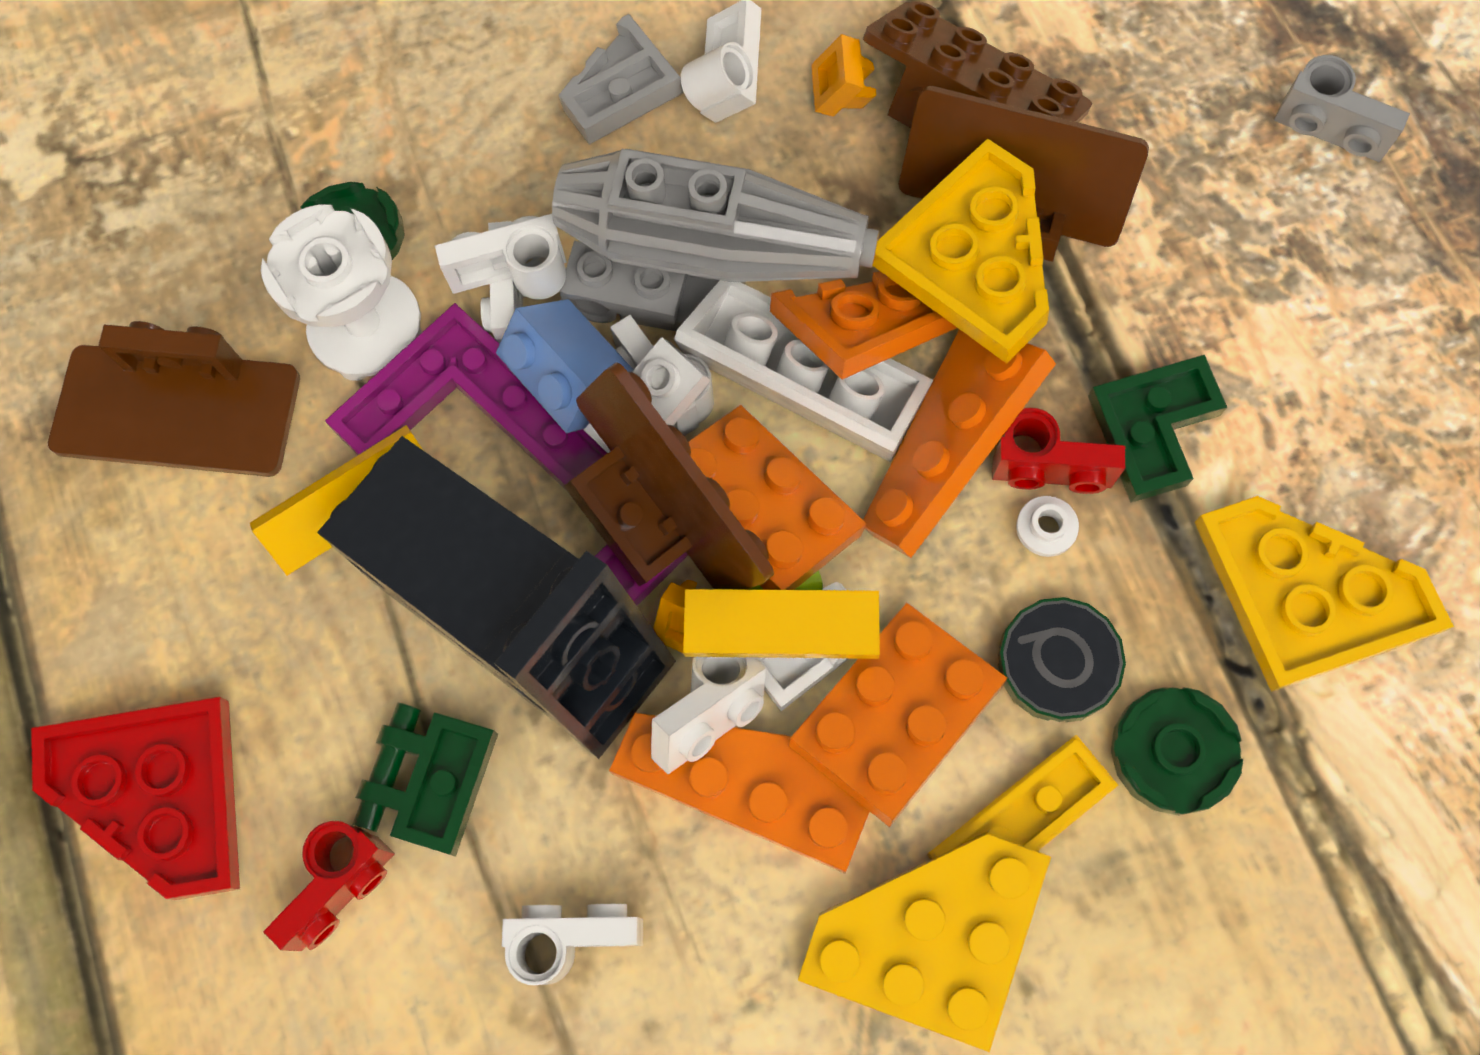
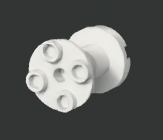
(338, 280)

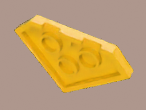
(975, 251)
(1314, 593)
(934, 939)

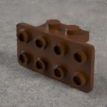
(963, 62)
(1080, 170)
(174, 402)
(652, 495)

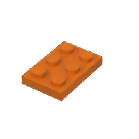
(775, 497)
(897, 714)

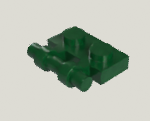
(441, 785)

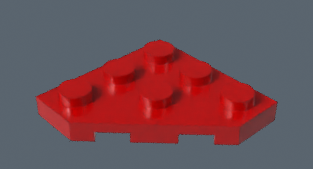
(150, 791)

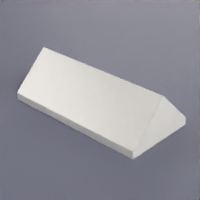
(753, 348)

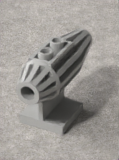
(706, 223)

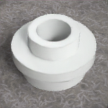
(1042, 542)

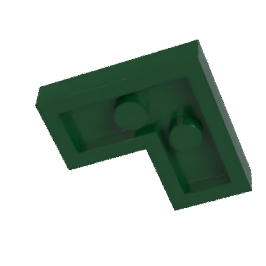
(1143, 416)

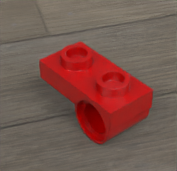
(1082, 466)
(314, 911)

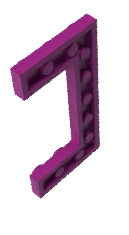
(463, 356)

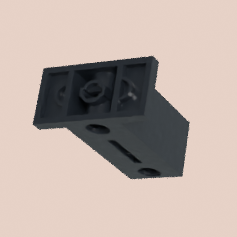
(502, 593)

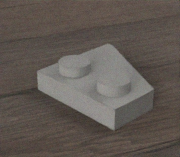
(619, 84)

